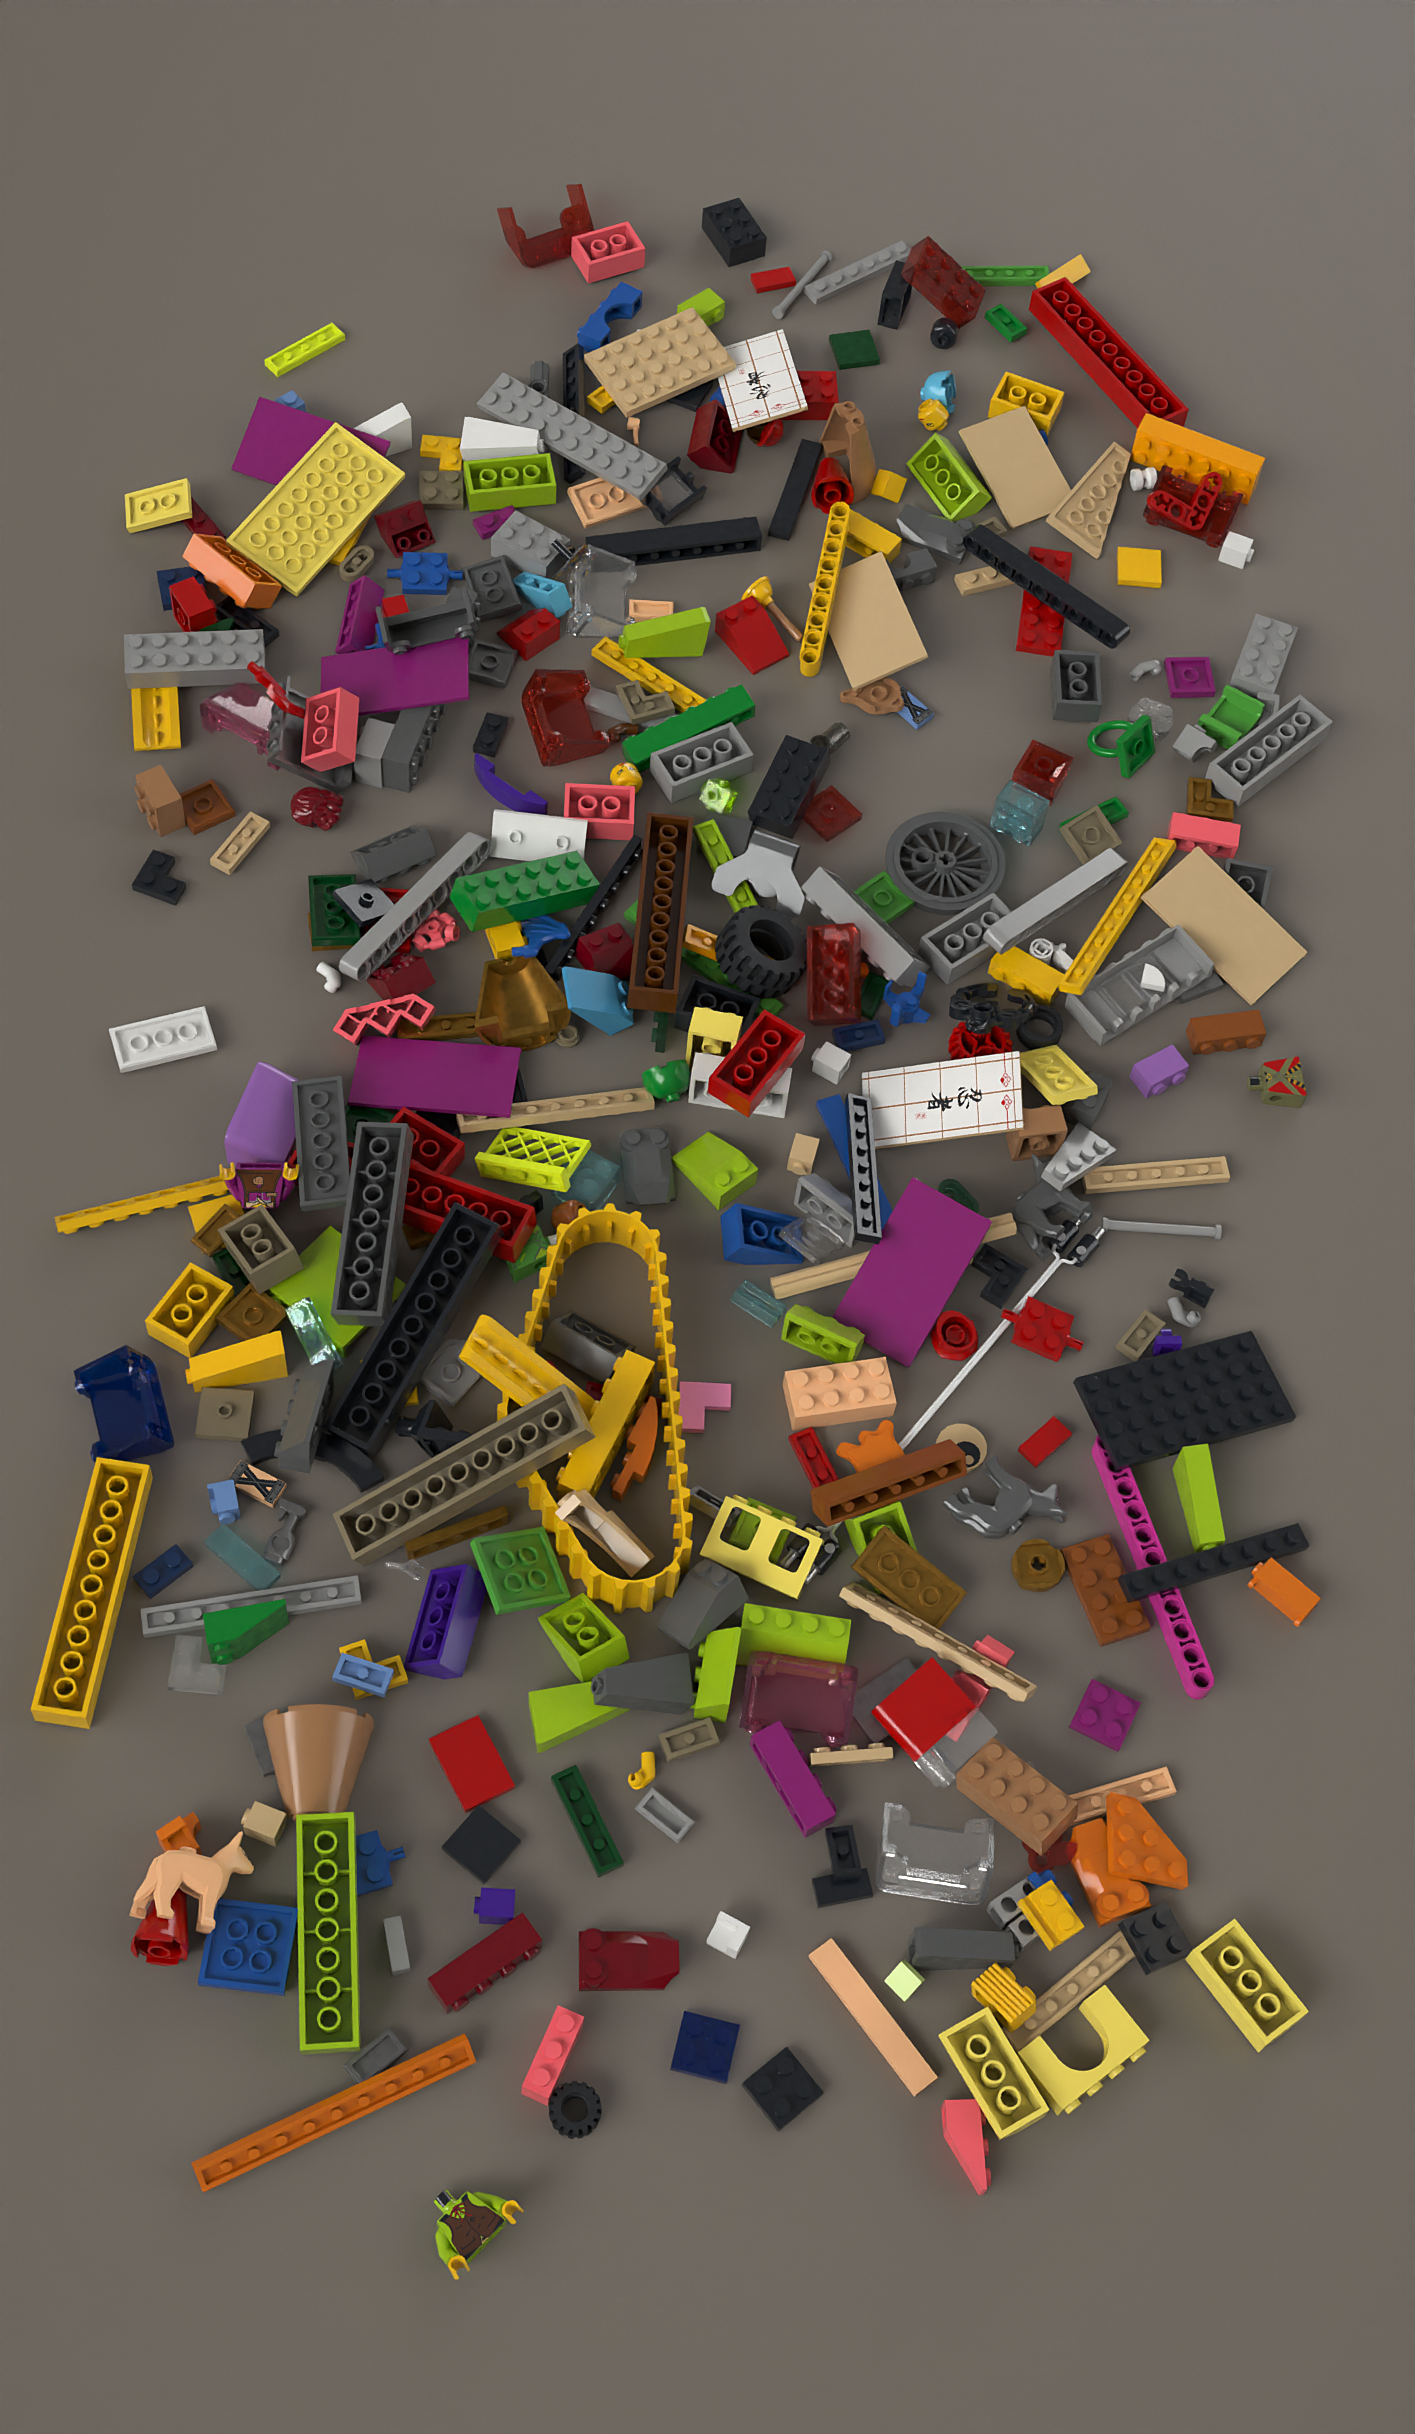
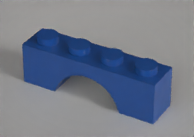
(621, 304)

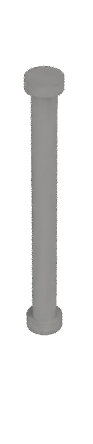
(779, 311)
(1161, 1228)

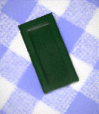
(872, 994)

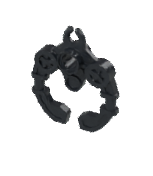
(985, 1015)

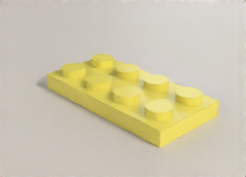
(1056, 1075)

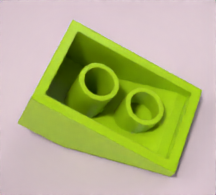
(716, 1169)
(867, 1525)
(584, 1637)

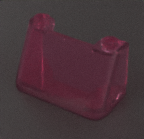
(241, 712)
(800, 1694)

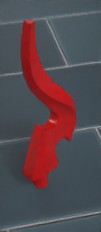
(275, 691)

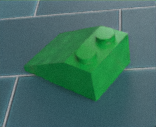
(241, 1629)

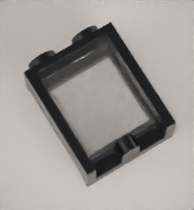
(672, 493)

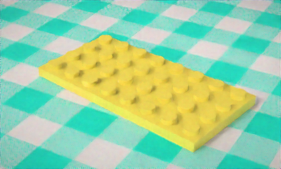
(315, 509)

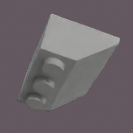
(826, 1204)

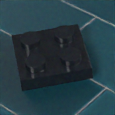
(1155, 1938)
(782, 2089)

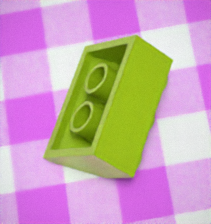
(821, 1335)
(716, 1674)

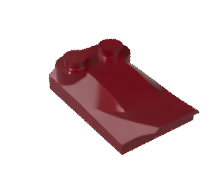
(626, 1960)

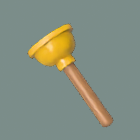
(762, 592)

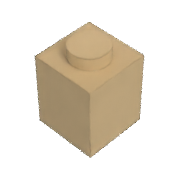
(803, 1154)
(264, 1823)

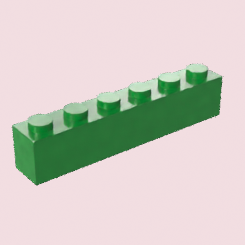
(731, 706)

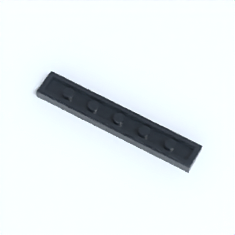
(795, 489)

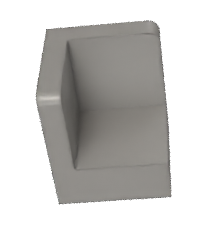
(1271, 704)

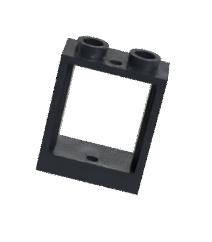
(894, 298)

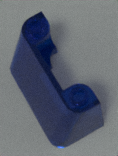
(125, 1405)

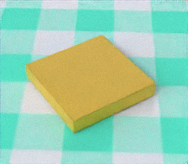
(1139, 567)

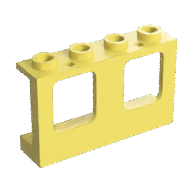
(755, 1561)

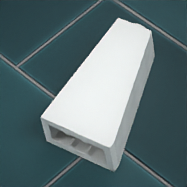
(392, 426)
(496, 440)

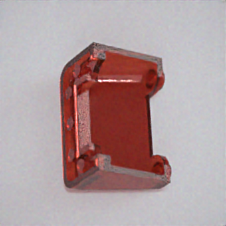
(1218, 520)
(560, 718)

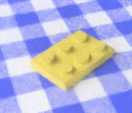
(158, 505)

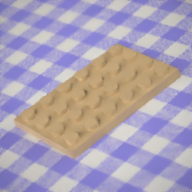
(659, 362)

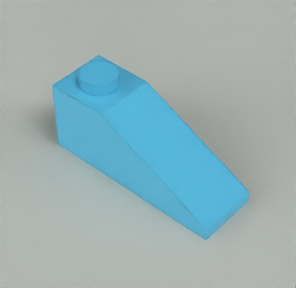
(543, 593)

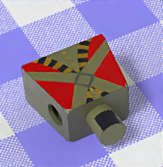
(1280, 1083)

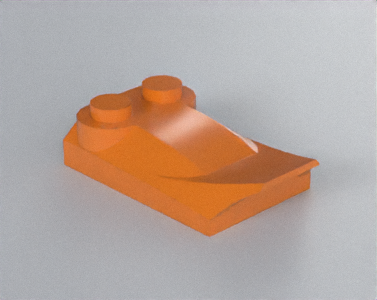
(1108, 1895)

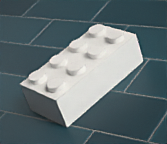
(704, 1065)

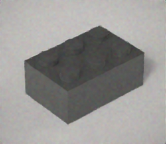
(1076, 686)

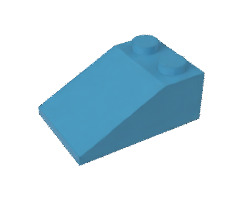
(598, 999)

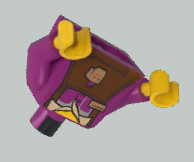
(259, 1183)

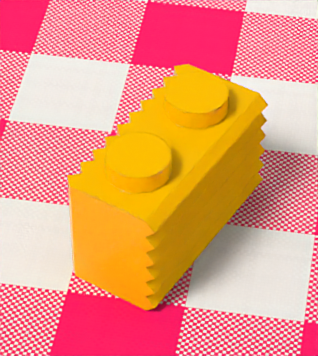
(1004, 1996)

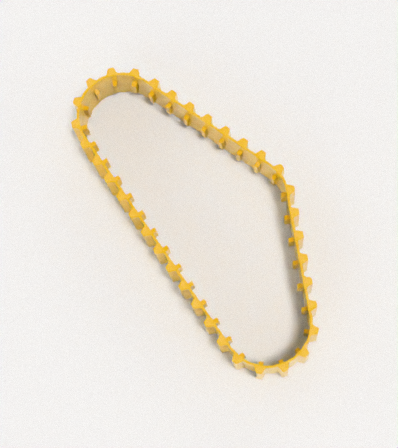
(629, 1231)

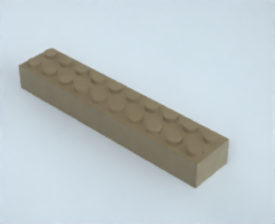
(464, 1475)

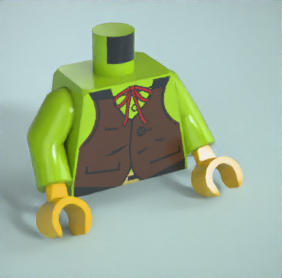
(469, 2225)

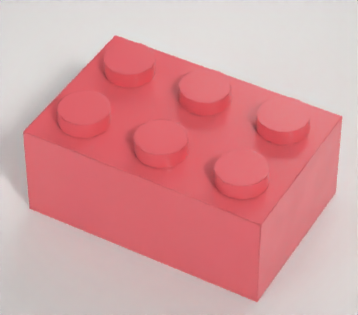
(608, 252)
(330, 729)
(604, 806)

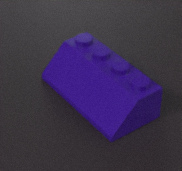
(446, 1622)

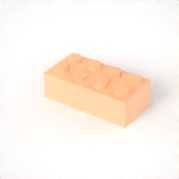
(839, 1393)

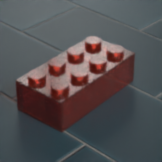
(943, 282)
(833, 974)

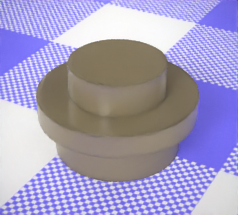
(568, 1037)

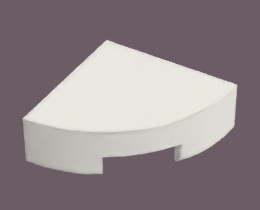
(1152, 978)

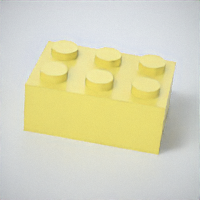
(712, 1033)

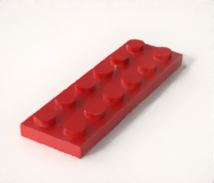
(1039, 625)

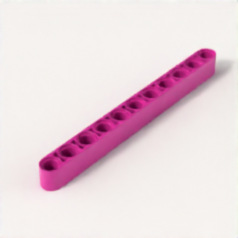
(1153, 1551)

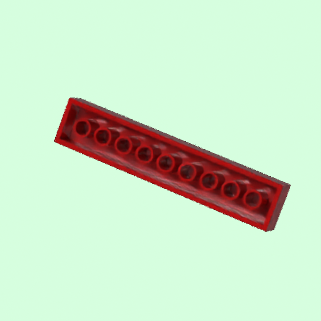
(1104, 354)
(433, 1194)

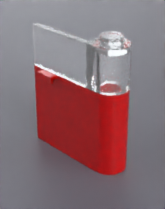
(934, 1722)

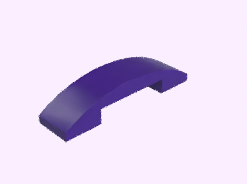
(504, 792)

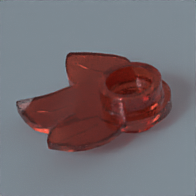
(1058, 1854)

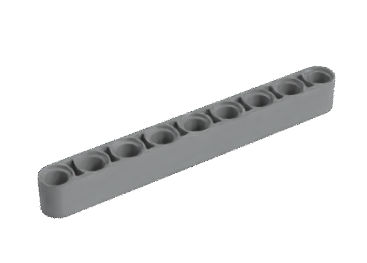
(1055, 901)
(414, 907)

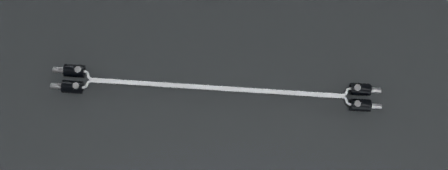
(1077, 1257)

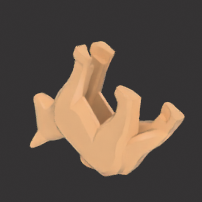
(195, 1875)

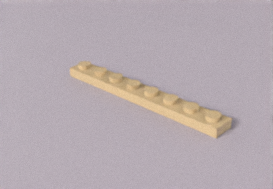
(562, 1109)
(945, 1646)

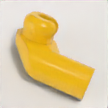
(644, 1775)

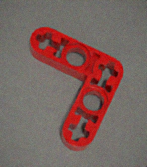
(1188, 511)

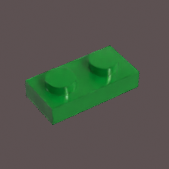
(1005, 323)

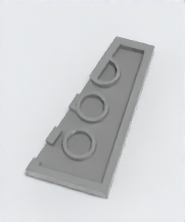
(1077, 1157)

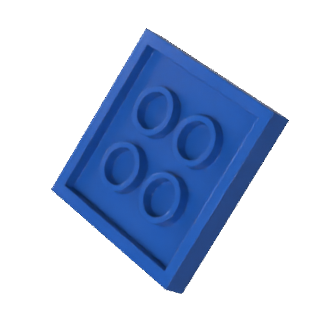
(249, 1947)

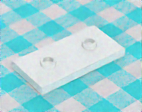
(535, 835)
(162, 1039)

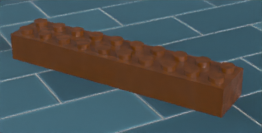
(660, 913)

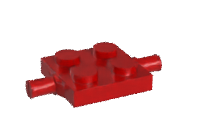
(1042, 1329)

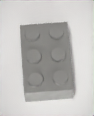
(528, 546)

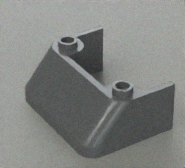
(428, 625)

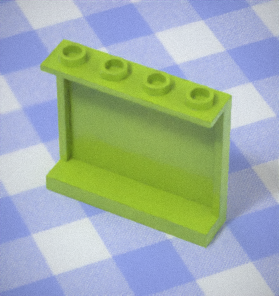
(318, 1283)

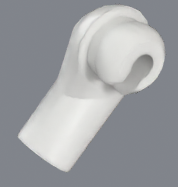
(332, 976)

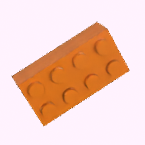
(231, 572)

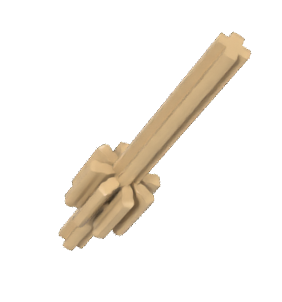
(848, 1267)

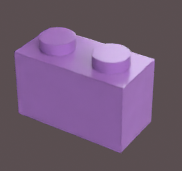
(1159, 1071)

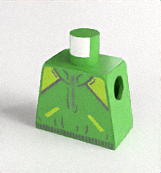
(532, 1256)

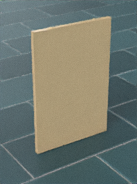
(1016, 466)

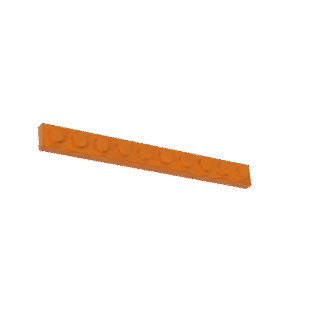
(333, 2112)

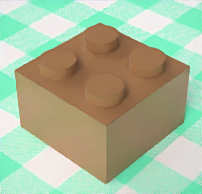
(159, 801)
(1042, 1133)

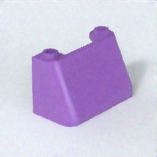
(264, 1119)

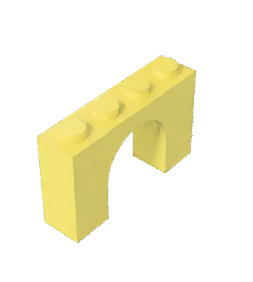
(1120, 2039)

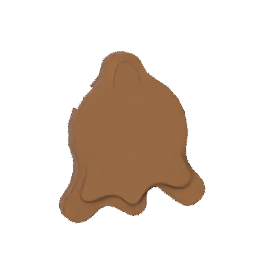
(876, 698)

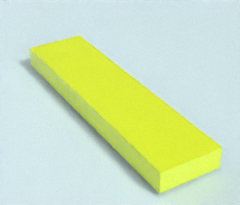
(304, 349)

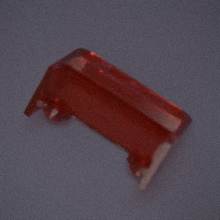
(555, 243)

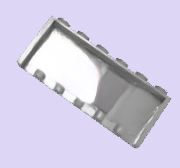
(1114, 996)

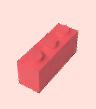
(1212, 836)
(552, 2055)

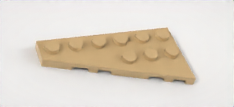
(1089, 506)

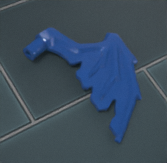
(540, 931)

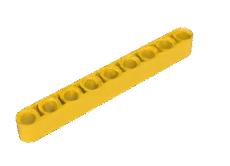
(826, 577)

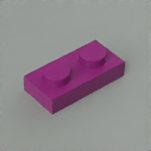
(490, 523)

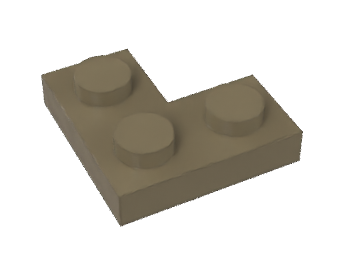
(642, 707)

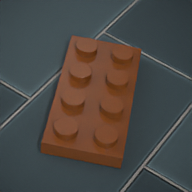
(1094, 1574)

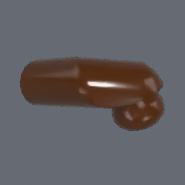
(623, 729)

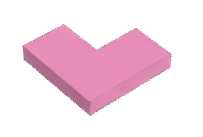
(697, 1398)

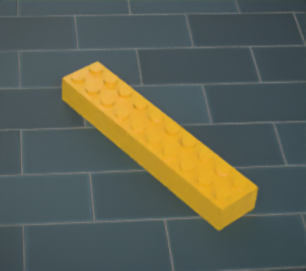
(92, 1594)

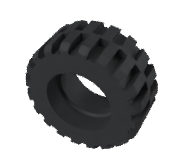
(747, 965)

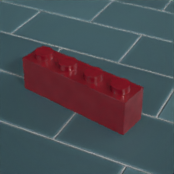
(485, 1963)

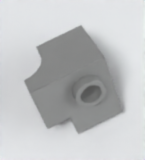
(1194, 742)

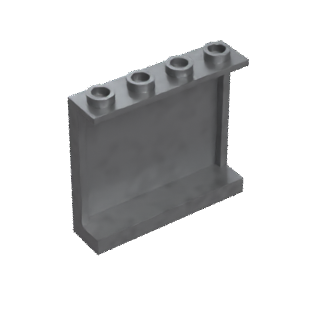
(286, 745)

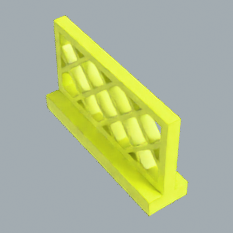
(528, 1170)

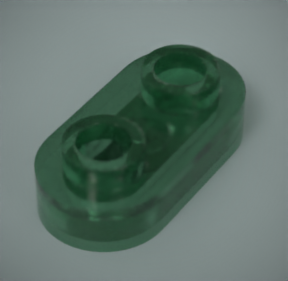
(959, 1193)

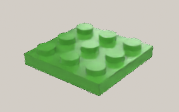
(520, 1570)

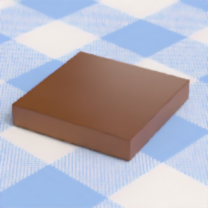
(205, 807)

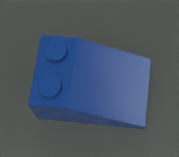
(753, 1236)

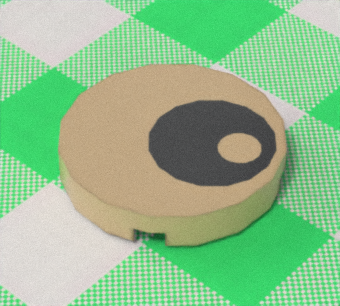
(968, 1440)

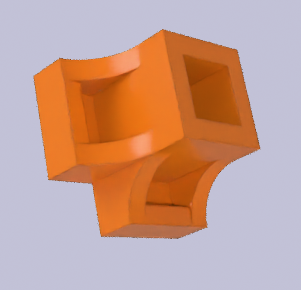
(180, 1833)

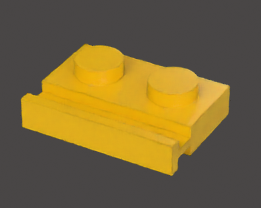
(1050, 1915)

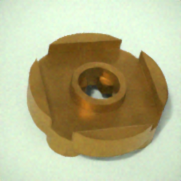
(1030, 1578)

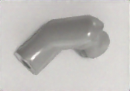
(1143, 667)
(1181, 1316)

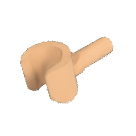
(633, 424)

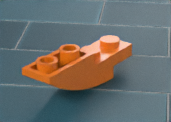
(642, 1441)

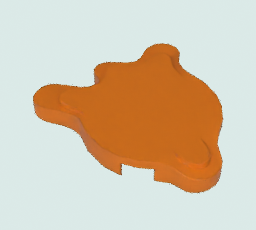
(874, 1448)

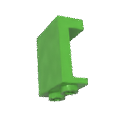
(1232, 717)

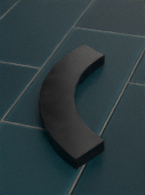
(330, 1449)

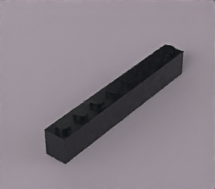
(683, 541)

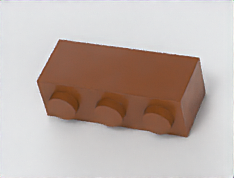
(1226, 1032)

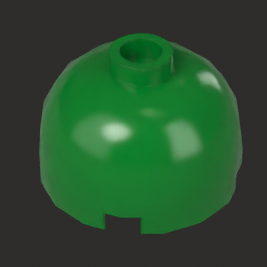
(668, 1080)

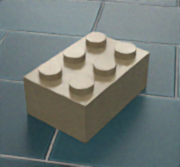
(260, 1249)

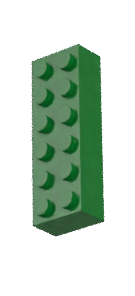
(523, 891)

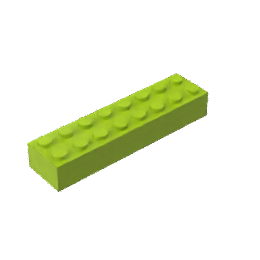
(328, 1933)

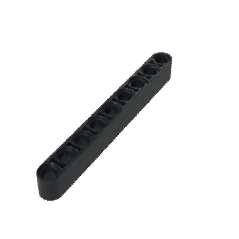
(1046, 586)

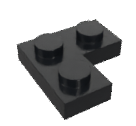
(154, 879)
(1004, 1275)

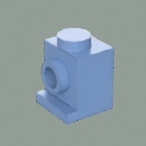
(224, 1501)

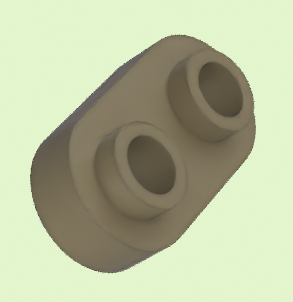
(356, 563)

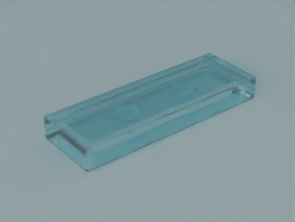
(242, 1558)

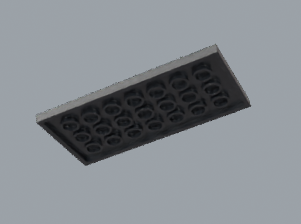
(1183, 1400)

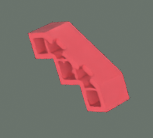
(383, 1017)
(973, 1685)

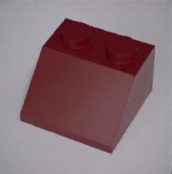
(606, 951)

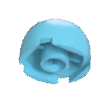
(941, 387)

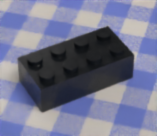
(789, 786)

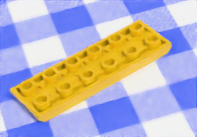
(156, 718)
(514, 1366)

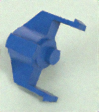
(906, 1005)

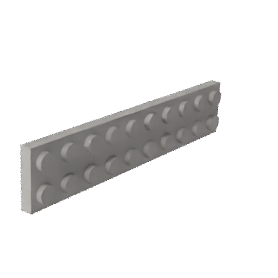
(573, 436)

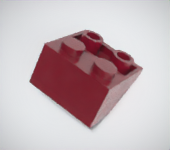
(405, 528)
(401, 977)

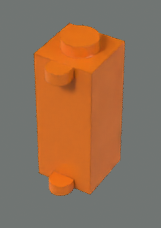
(1283, 1590)

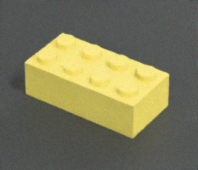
(1246, 1985)

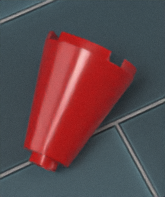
(831, 485)
(163, 1939)

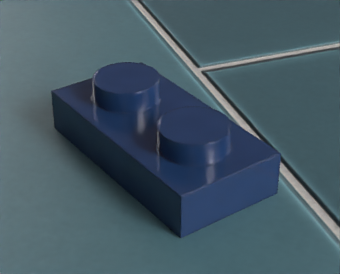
(859, 1035)
(163, 1571)

